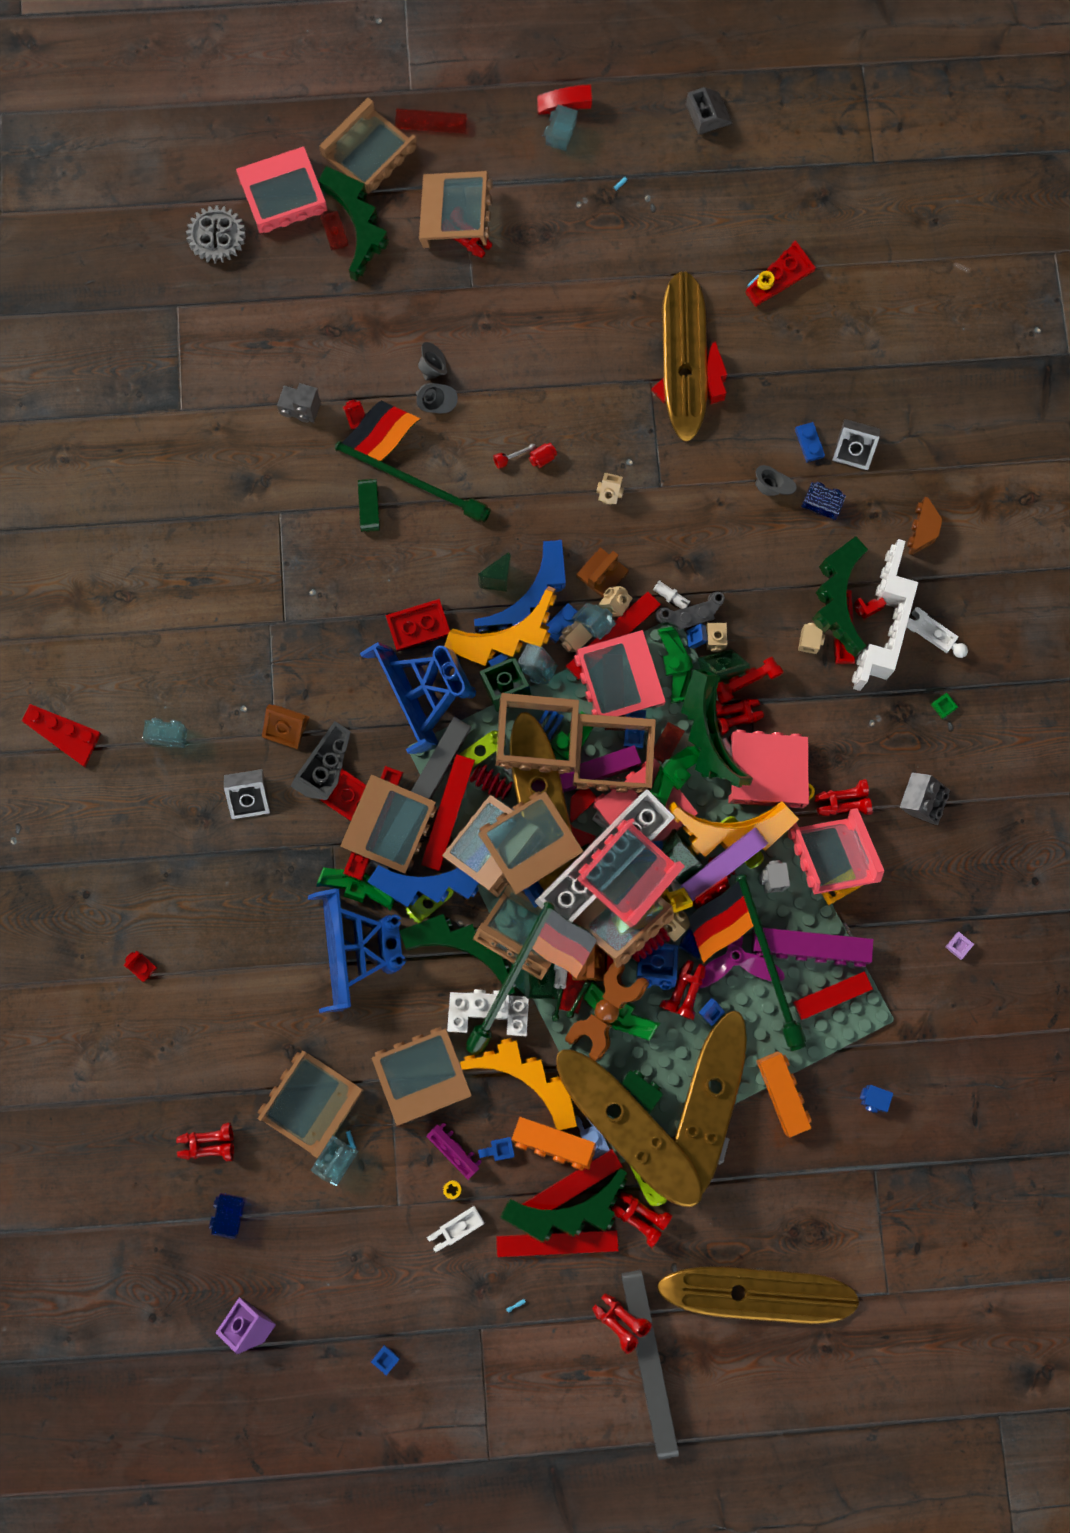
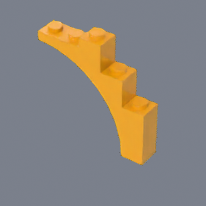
(508, 641)
(708, 835)
(532, 1074)

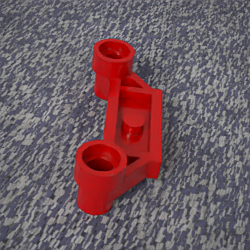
(736, 683)

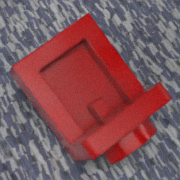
(354, 413)

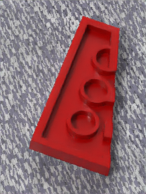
(787, 270)
(69, 736)

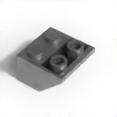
(707, 110)
(925, 798)

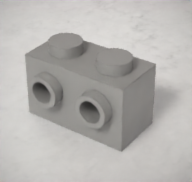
(775, 877)

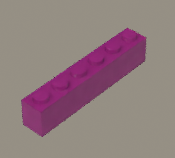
(816, 946)

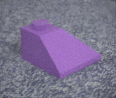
(244, 1327)

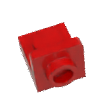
(870, 608)
(139, 965)

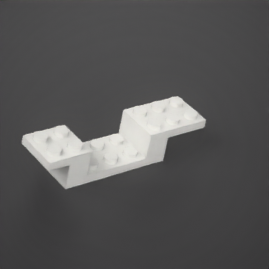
(899, 594)

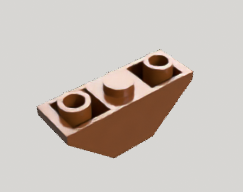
(926, 526)

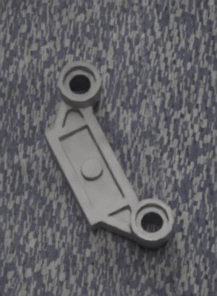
(691, 615)

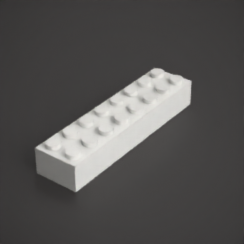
(573, 897)

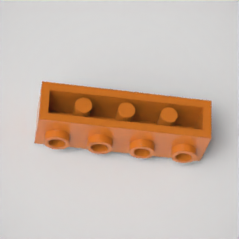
(784, 1094)
(553, 1143)

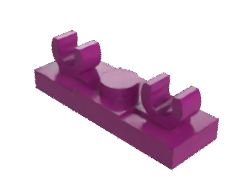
(453, 1151)

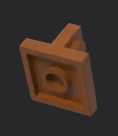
(602, 571)
(284, 726)
(594, 966)

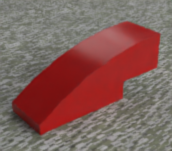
(571, 97)
(715, 375)

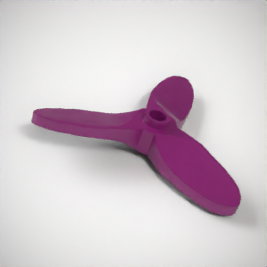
(749, 962)

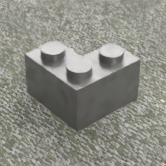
(299, 402)

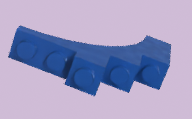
(550, 574)
(404, 888)

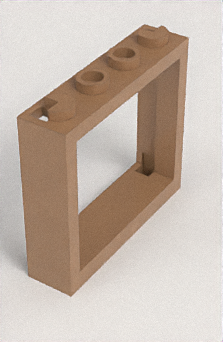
(537, 703)
(620, 723)

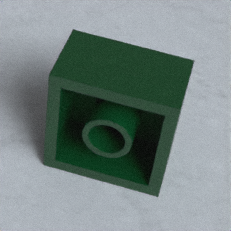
(504, 678)

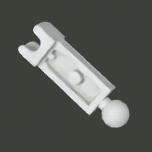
(936, 633)

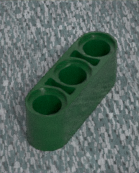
(368, 505)

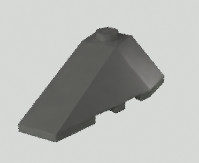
(322, 769)

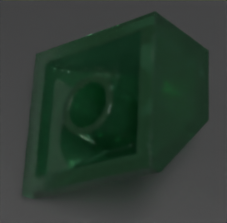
(534, 987)

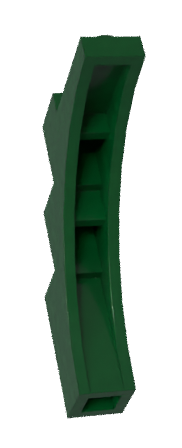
(351, 195)
(833, 594)
(705, 734)
(437, 933)
(595, 1211)

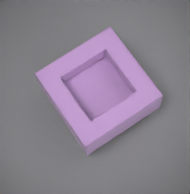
(959, 945)

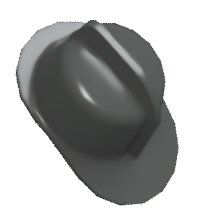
(432, 361)
(436, 398)
(773, 482)

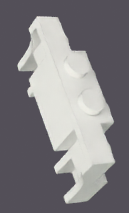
(478, 1005)

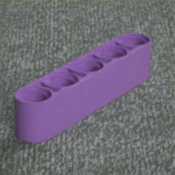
(725, 863)

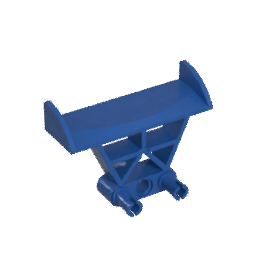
(443, 661)
(387, 929)

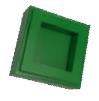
(944, 705)

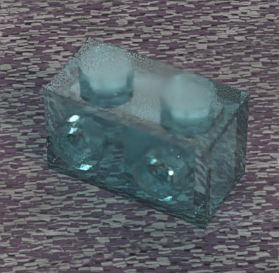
(561, 127)
(595, 620)
(537, 664)
(165, 733)
(334, 1160)

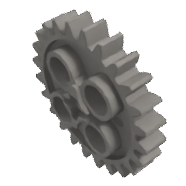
(232, 234)

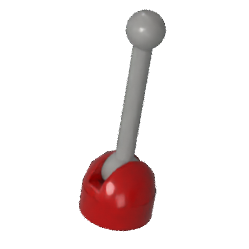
(502, 459)

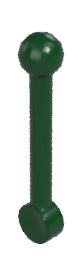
(570, 1014)
(555, 1017)

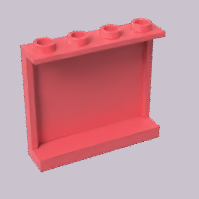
(777, 768)
(615, 803)

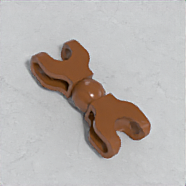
(606, 1011)

